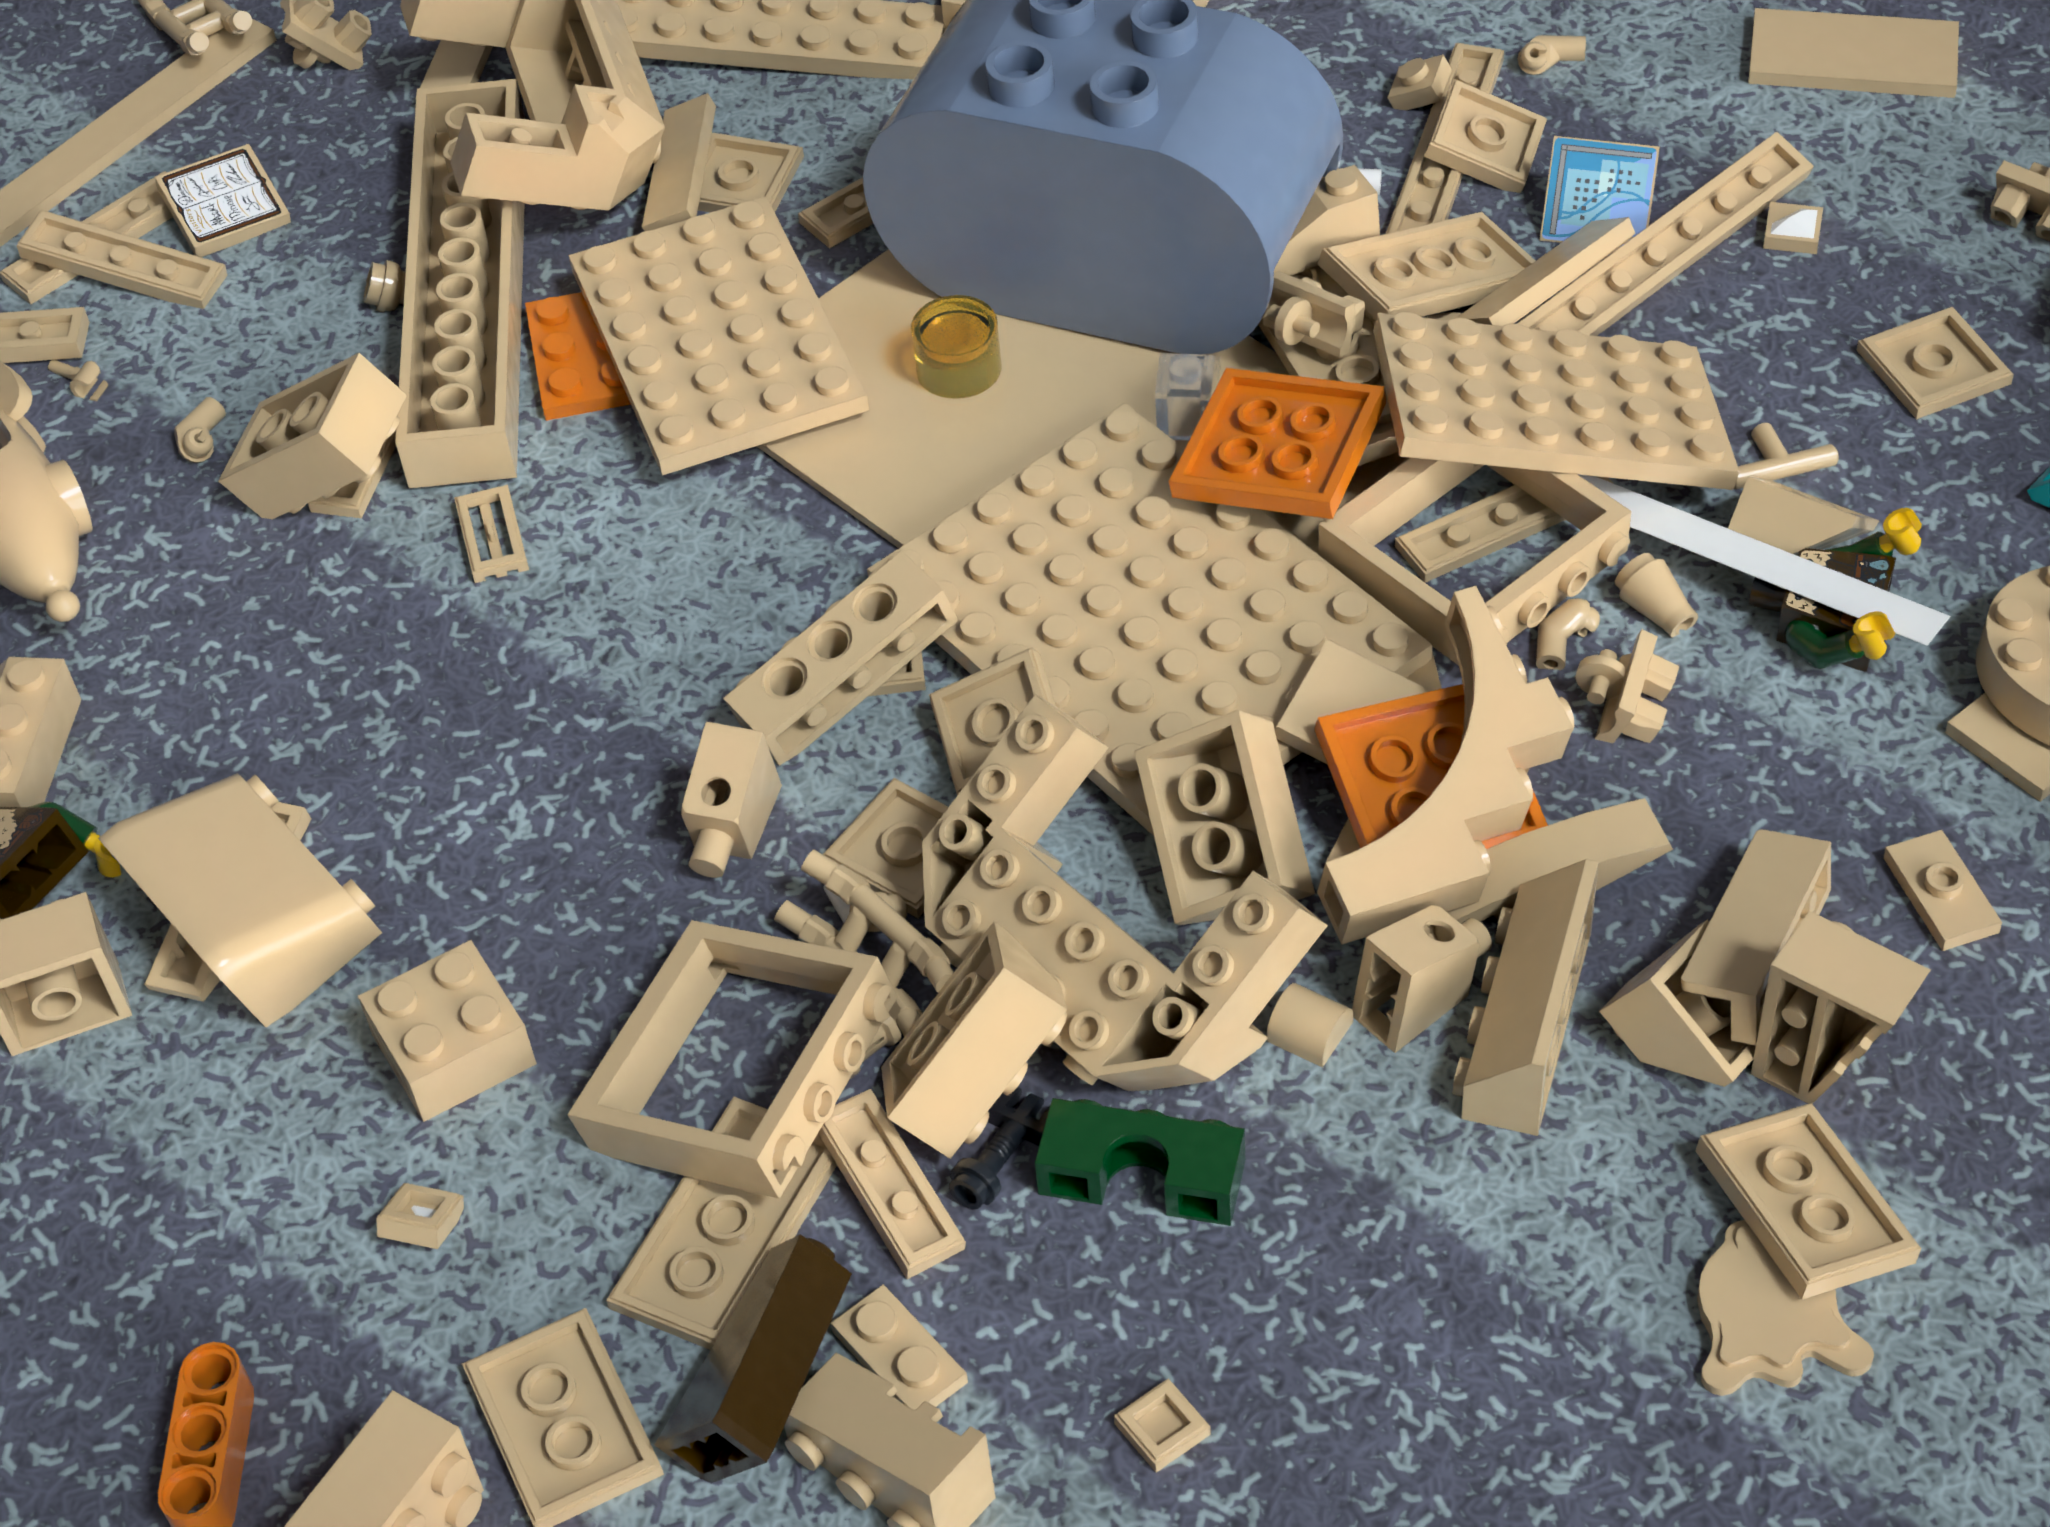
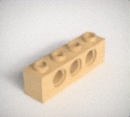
(867, 650)

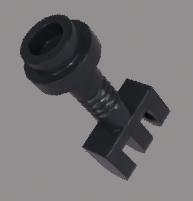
(976, 1180)

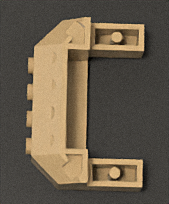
(583, 90)
(1125, 1008)

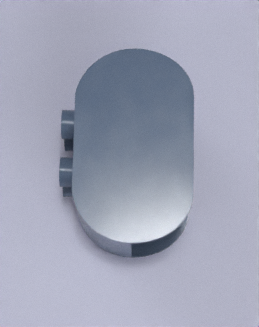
(1105, 166)

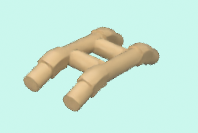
(195, 21)
(867, 909)

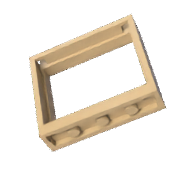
(1414, 485)
(637, 1060)

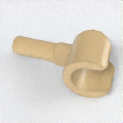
(82, 378)

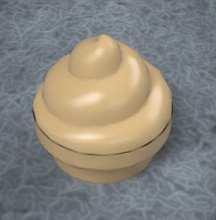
(385, 286)

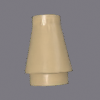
(1653, 592)

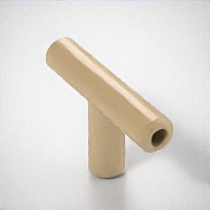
(1778, 462)

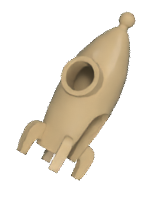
(38, 509)

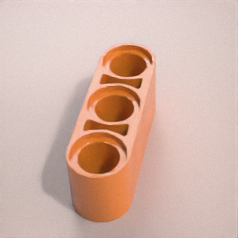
(200, 1418)

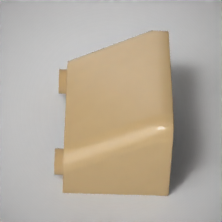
(245, 892)

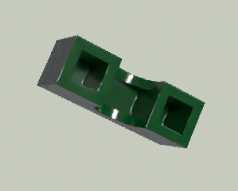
(1093, 1142)

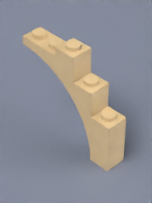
(1485, 794)

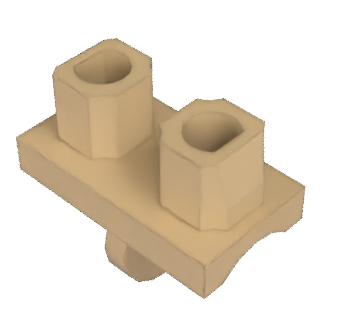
(322, 37)
(2022, 191)
(1312, 315)
(1622, 686)

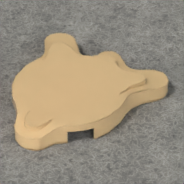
(1762, 1323)

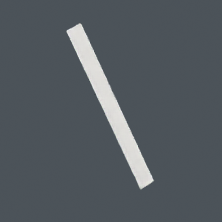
(1774, 564)

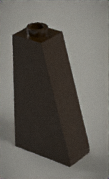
(757, 1363)

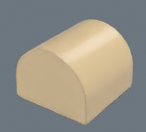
(1308, 1024)

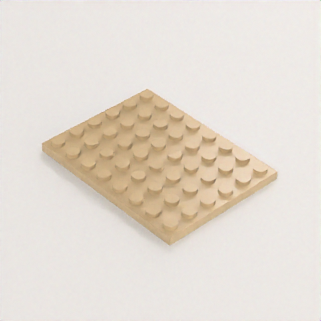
(1144, 599)

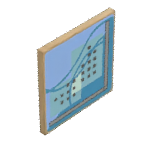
(1597, 182)

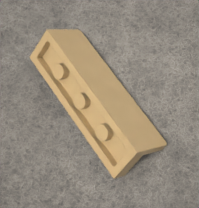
(1758, 913)

